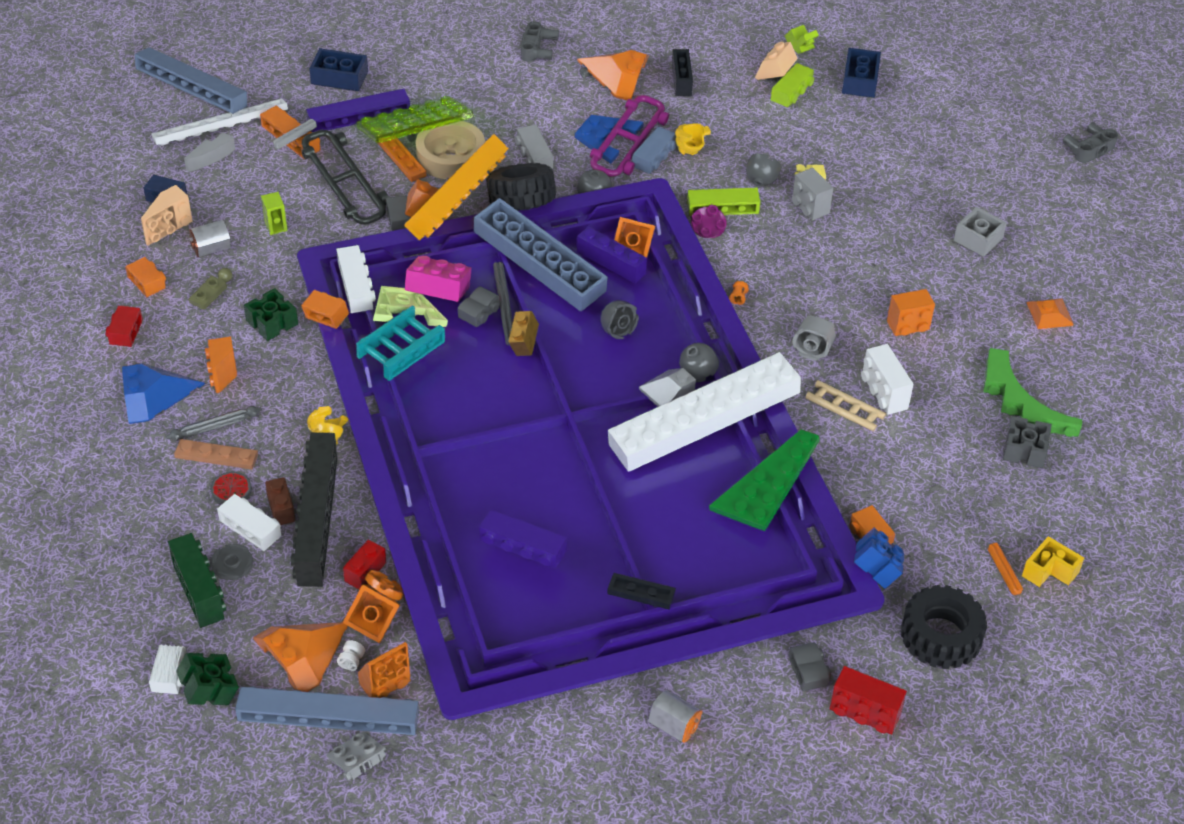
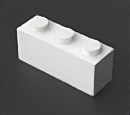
(249, 522)

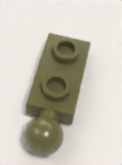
(211, 289)

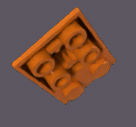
(386, 672)

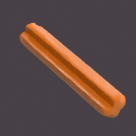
(1005, 569)

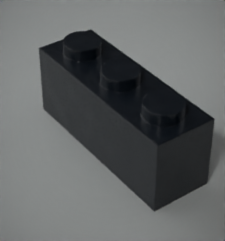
(682, 72)

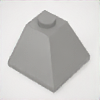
(669, 386)

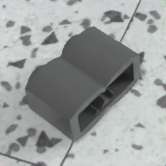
(478, 306)
(809, 666)

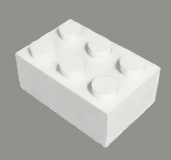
(887, 379)

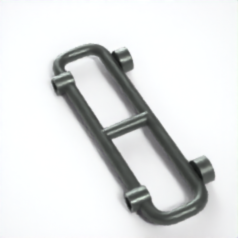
(338, 141)

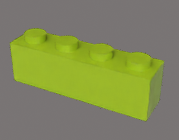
(729, 201)

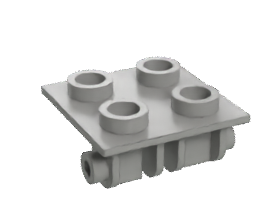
(355, 753)

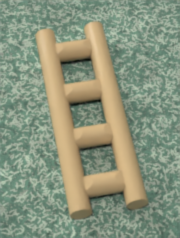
(841, 396)

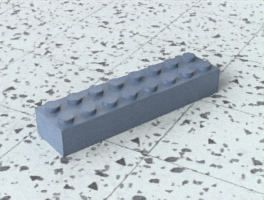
(540, 254)

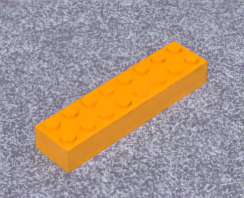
(457, 187)

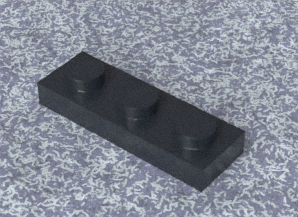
(641, 591)

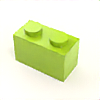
(274, 213)

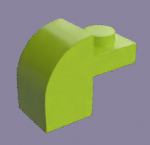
(801, 39)

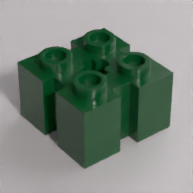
(271, 314)
(207, 679)

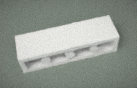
(355, 279)

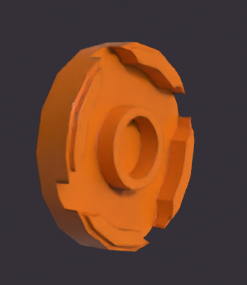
(383, 585)

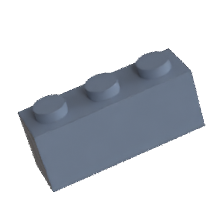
(654, 150)

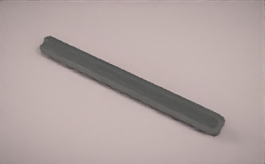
(503, 299)

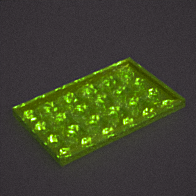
(414, 119)

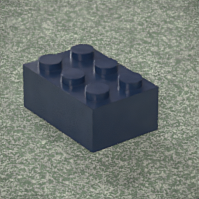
(339, 69)
(861, 72)

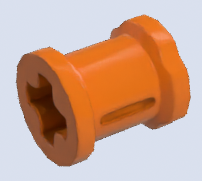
(739, 293)

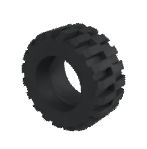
(522, 185)
(937, 647)

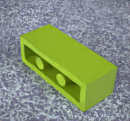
(792, 85)

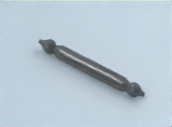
(214, 423)

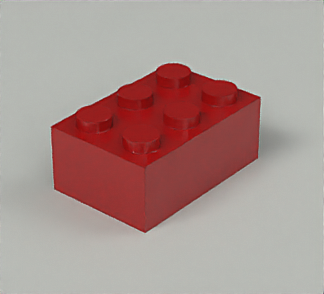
(867, 700)

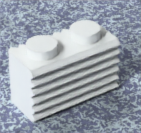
(164, 675)

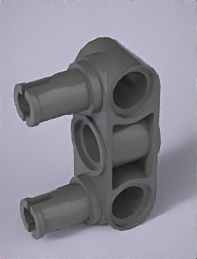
(531, 42)
(1093, 147)

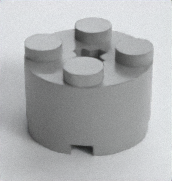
(814, 337)

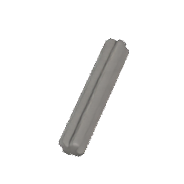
(294, 134)

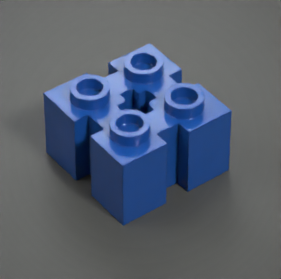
(879, 557)

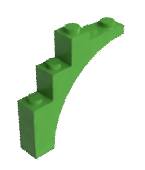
(1016, 401)

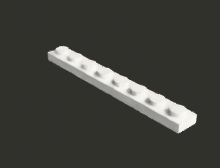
(214, 123)

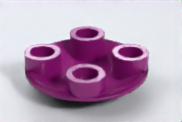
(708, 222)

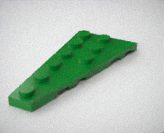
(764, 488)

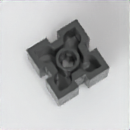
(1027, 442)

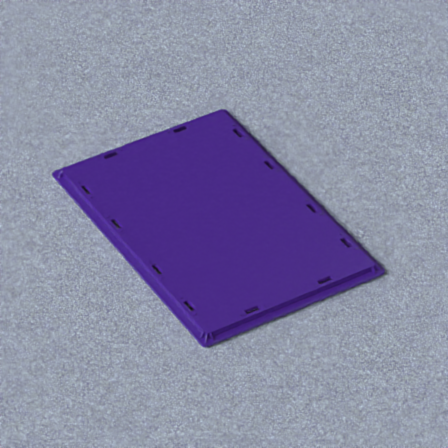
(532, 442)

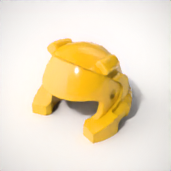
(691, 137)
(317, 423)

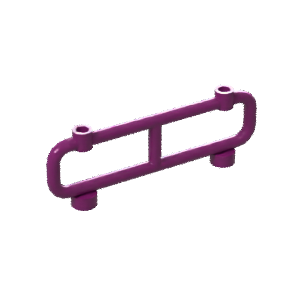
(626, 165)

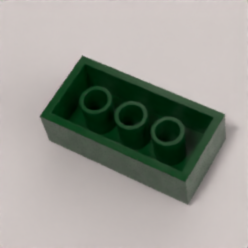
(197, 579)

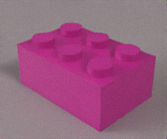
(438, 278)

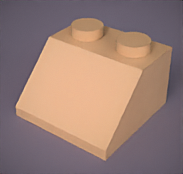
(777, 61)

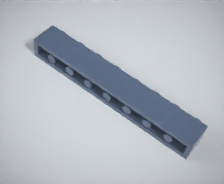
(191, 80)
(327, 710)

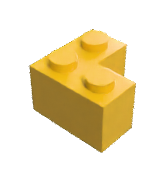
(1054, 560)

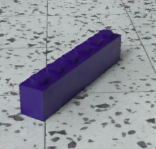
(351, 111)

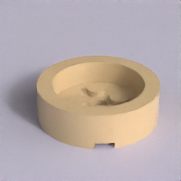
(453, 138)

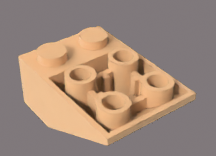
(166, 214)

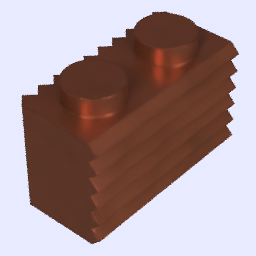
(280, 501)

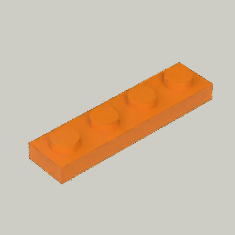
(403, 159)

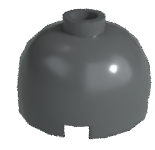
(762, 170)
(592, 181)
(619, 319)
(699, 361)

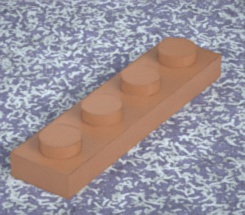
(216, 454)

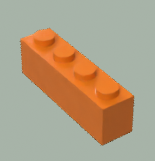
(279, 122)

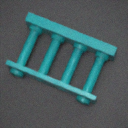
(404, 357)

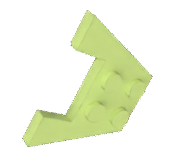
(395, 300)

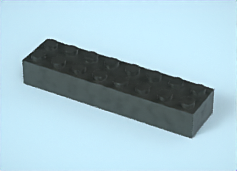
(314, 510)

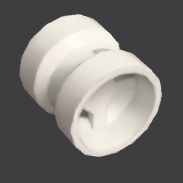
(350, 657)

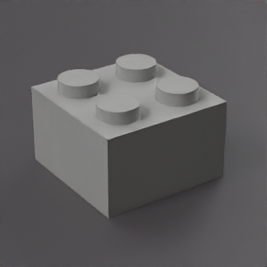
(812, 194)
(980, 231)

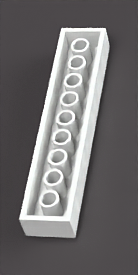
(704, 411)

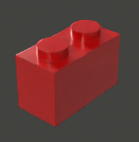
(124, 326)
(367, 558)

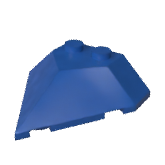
(153, 390)

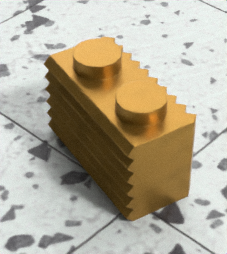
(523, 333)

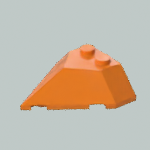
(617, 71)
(303, 650)

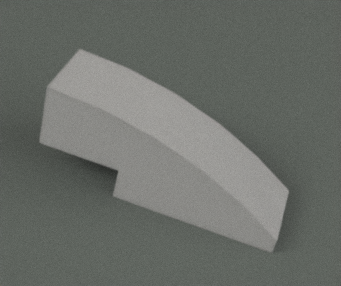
(210, 152)

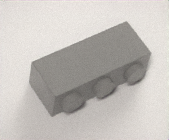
(533, 146)

